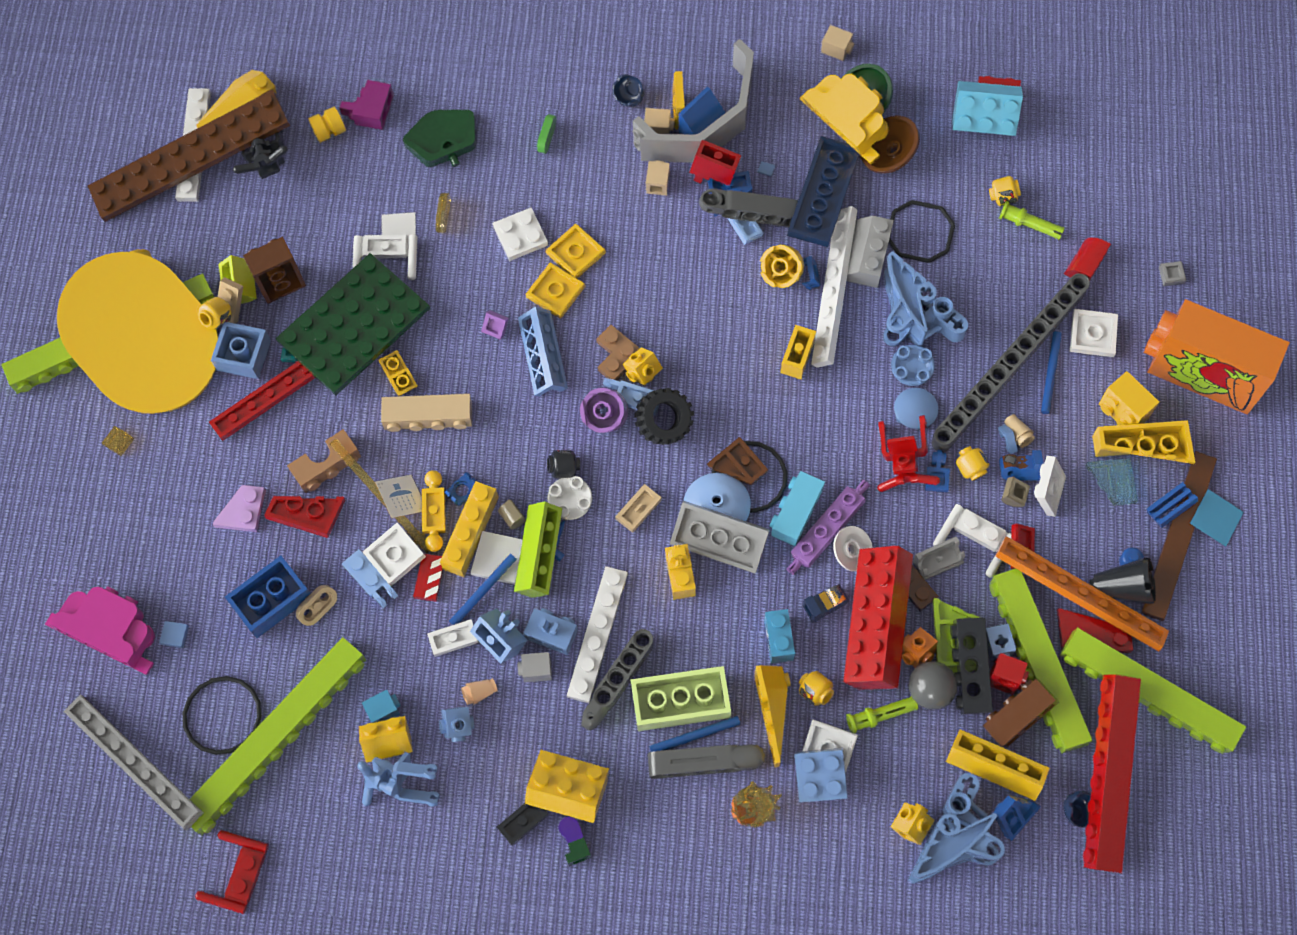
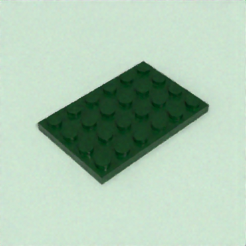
(352, 324)

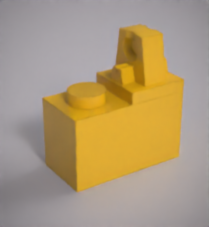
(680, 571)

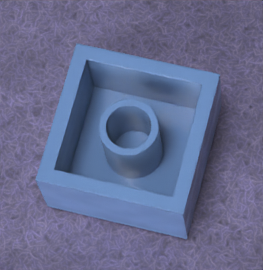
(241, 350)
(821, 775)

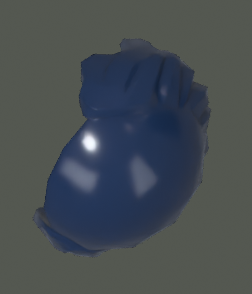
(628, 90)
(1076, 808)

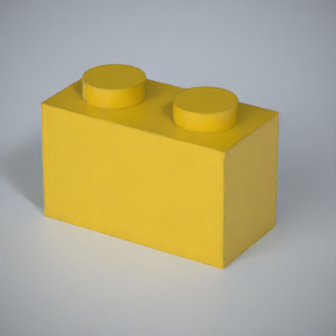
(798, 352)
(385, 738)

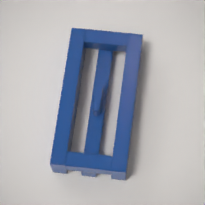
(1151, 510)

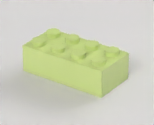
(681, 698)

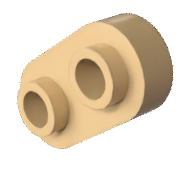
(316, 606)

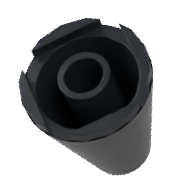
(1128, 582)

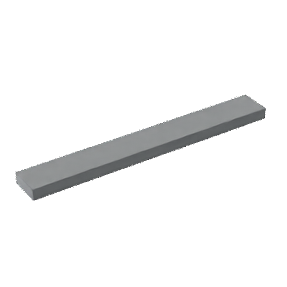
(133, 762)

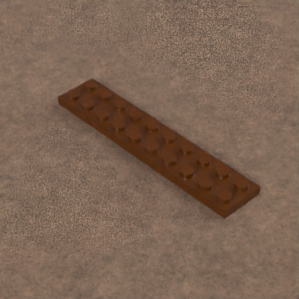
(188, 155)

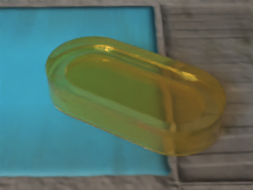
(442, 212)

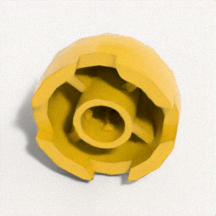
(781, 266)

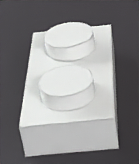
(452, 638)

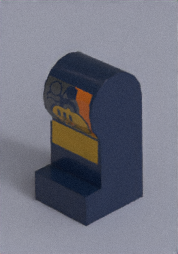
(825, 603)

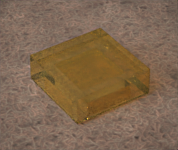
(117, 441)

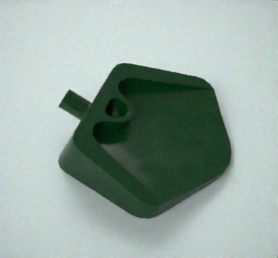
(442, 137)

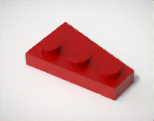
(307, 514)
(1095, 627)

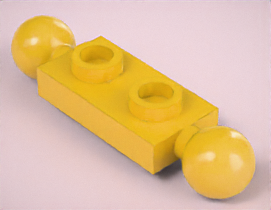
(433, 511)

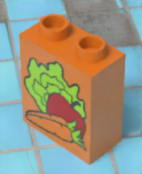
(1215, 355)

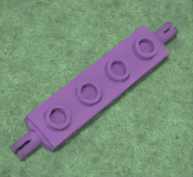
(827, 527)

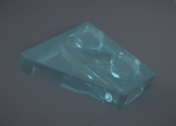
(1115, 479)

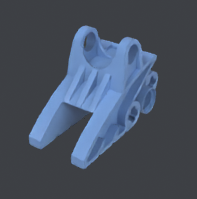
(907, 316)
(958, 846)

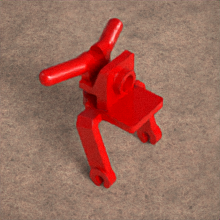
(904, 454)

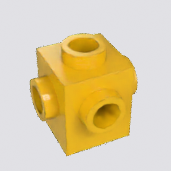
(642, 366)
(912, 822)

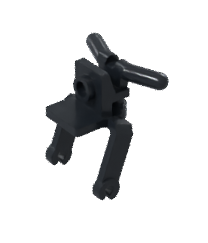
(264, 155)

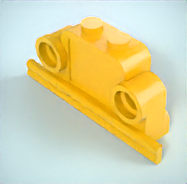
(850, 111)

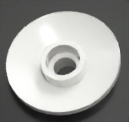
(855, 539)

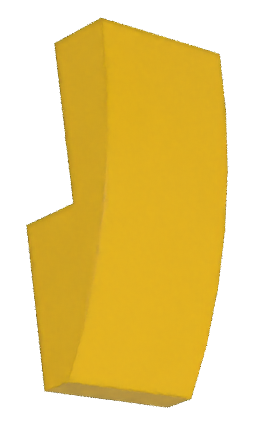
(397, 373)

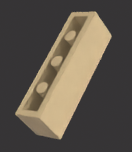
(426, 412)

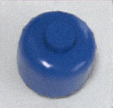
(1130, 555)

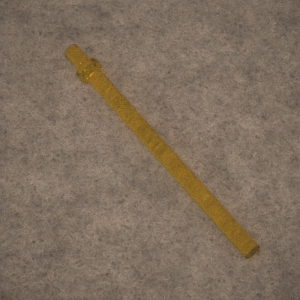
(369, 482)

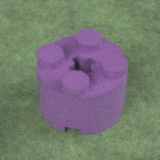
(596, 400)

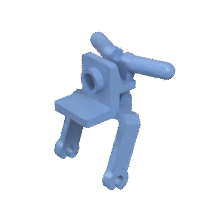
(390, 777)

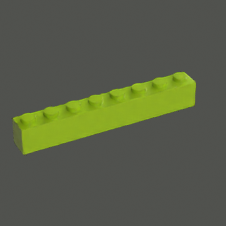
(1043, 664)
(1155, 692)

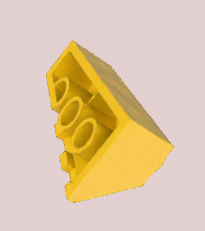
(1153, 440)

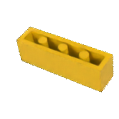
(469, 529)
(997, 765)

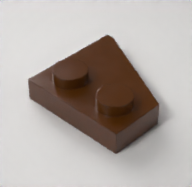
(739, 462)

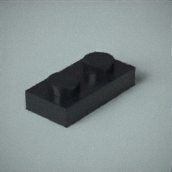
(521, 822)

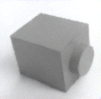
(535, 667)

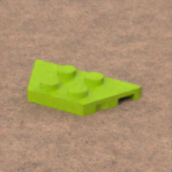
(943, 617)

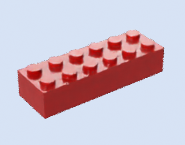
(878, 618)

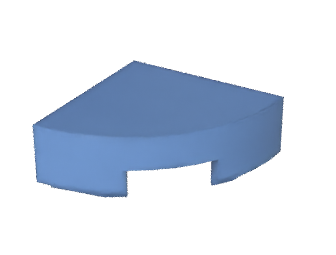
(1006, 432)

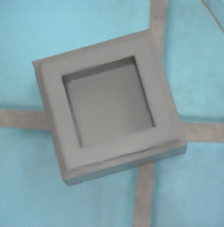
(1172, 273)

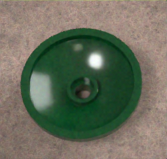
(877, 79)

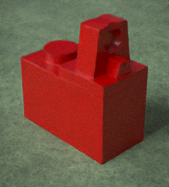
(714, 163)

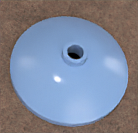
(731, 492)

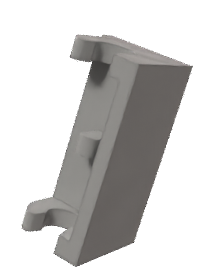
(939, 558)

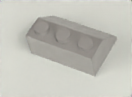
(869, 250)

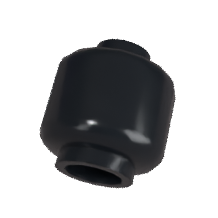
(563, 464)

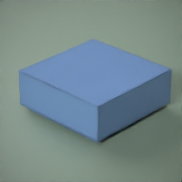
(174, 634)

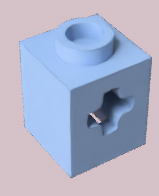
(1003, 635)

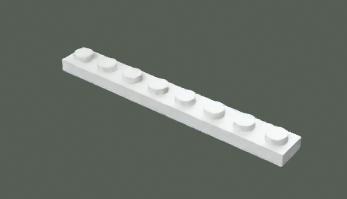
(834, 288)

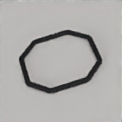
(929, 206)

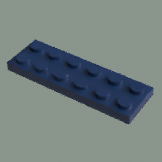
(823, 192)

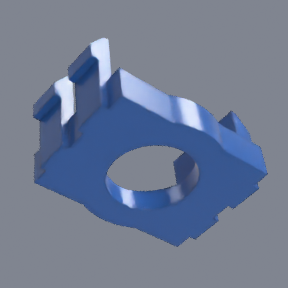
(813, 273)
(464, 480)

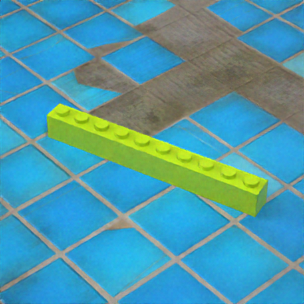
(53, 359)
(274, 733)

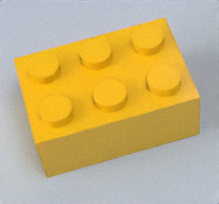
(566, 786)

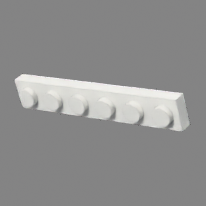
(197, 106)
(597, 635)

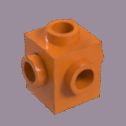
(918, 648)

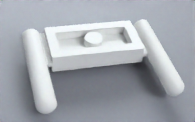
(387, 247)
(977, 529)

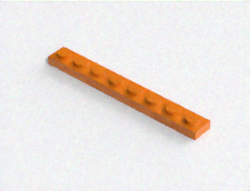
(1082, 593)

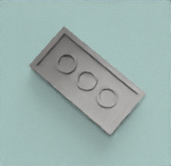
(720, 536)

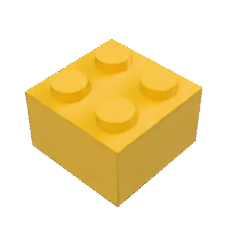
(1128, 401)

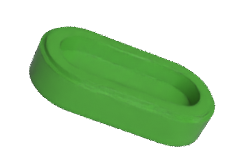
(546, 133)

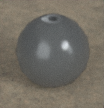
(932, 685)

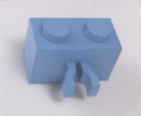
(551, 631)
(499, 634)

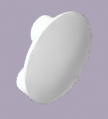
(572, 496)

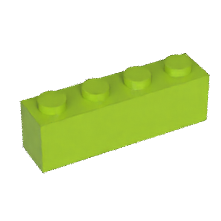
(538, 550)

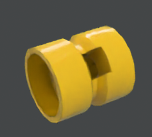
(327, 124)

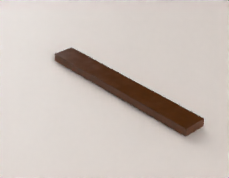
(1179, 538)

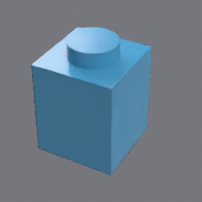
(382, 707)

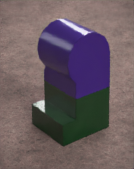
(572, 833)

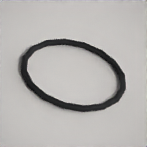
(784, 485)
(194, 693)

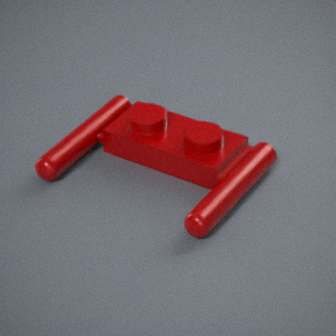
(243, 875)

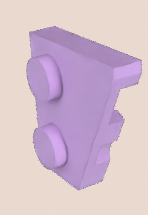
(242, 510)

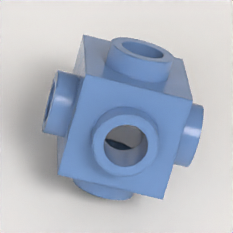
(450, 717)

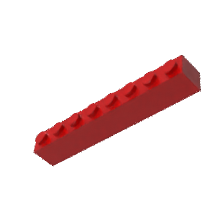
(1112, 773)

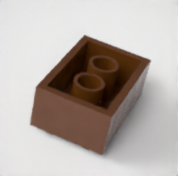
(274, 270)

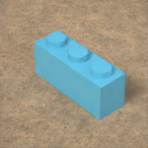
(796, 508)

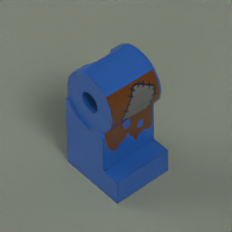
(1022, 466)

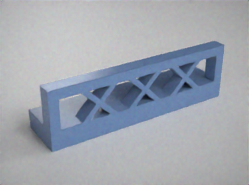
(545, 347)

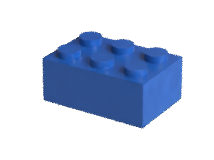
(268, 596)

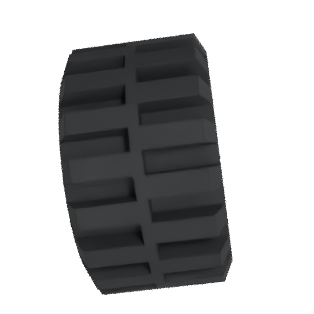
(681, 411)

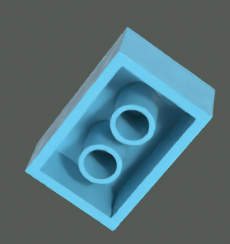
(987, 108)

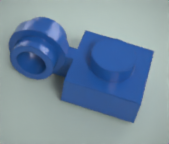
(938, 459)

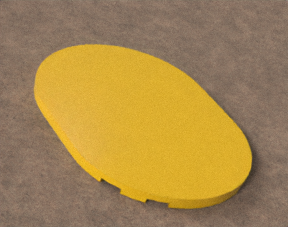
(136, 332)

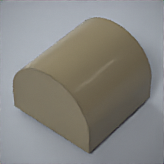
(1015, 492)
(511, 515)

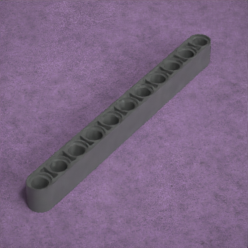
(1007, 370)

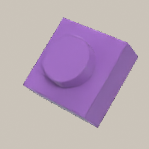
(494, 324)

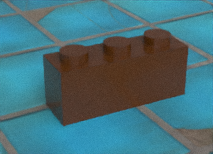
(1020, 713)

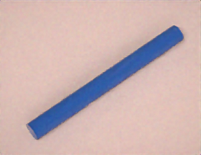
(1051, 372)
(483, 589)
(696, 734)

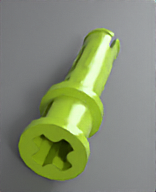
(1021, 217)
(869, 719)

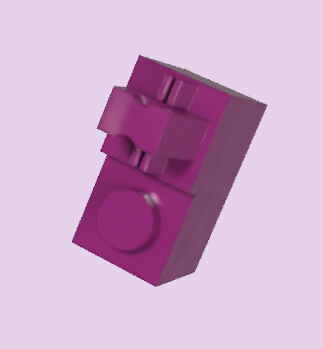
(372, 105)

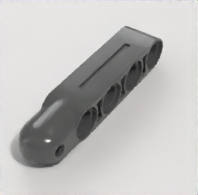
(749, 206)
(640, 653)
(704, 760)

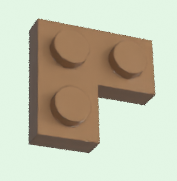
(620, 350)

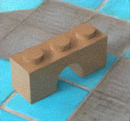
(312, 474)

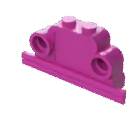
(106, 625)

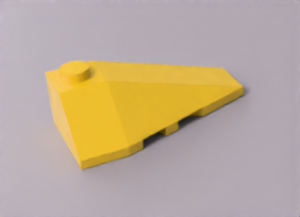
(239, 92)
(772, 694)

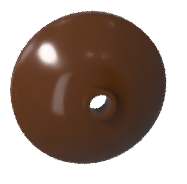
(896, 147)

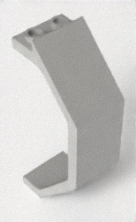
(684, 147)

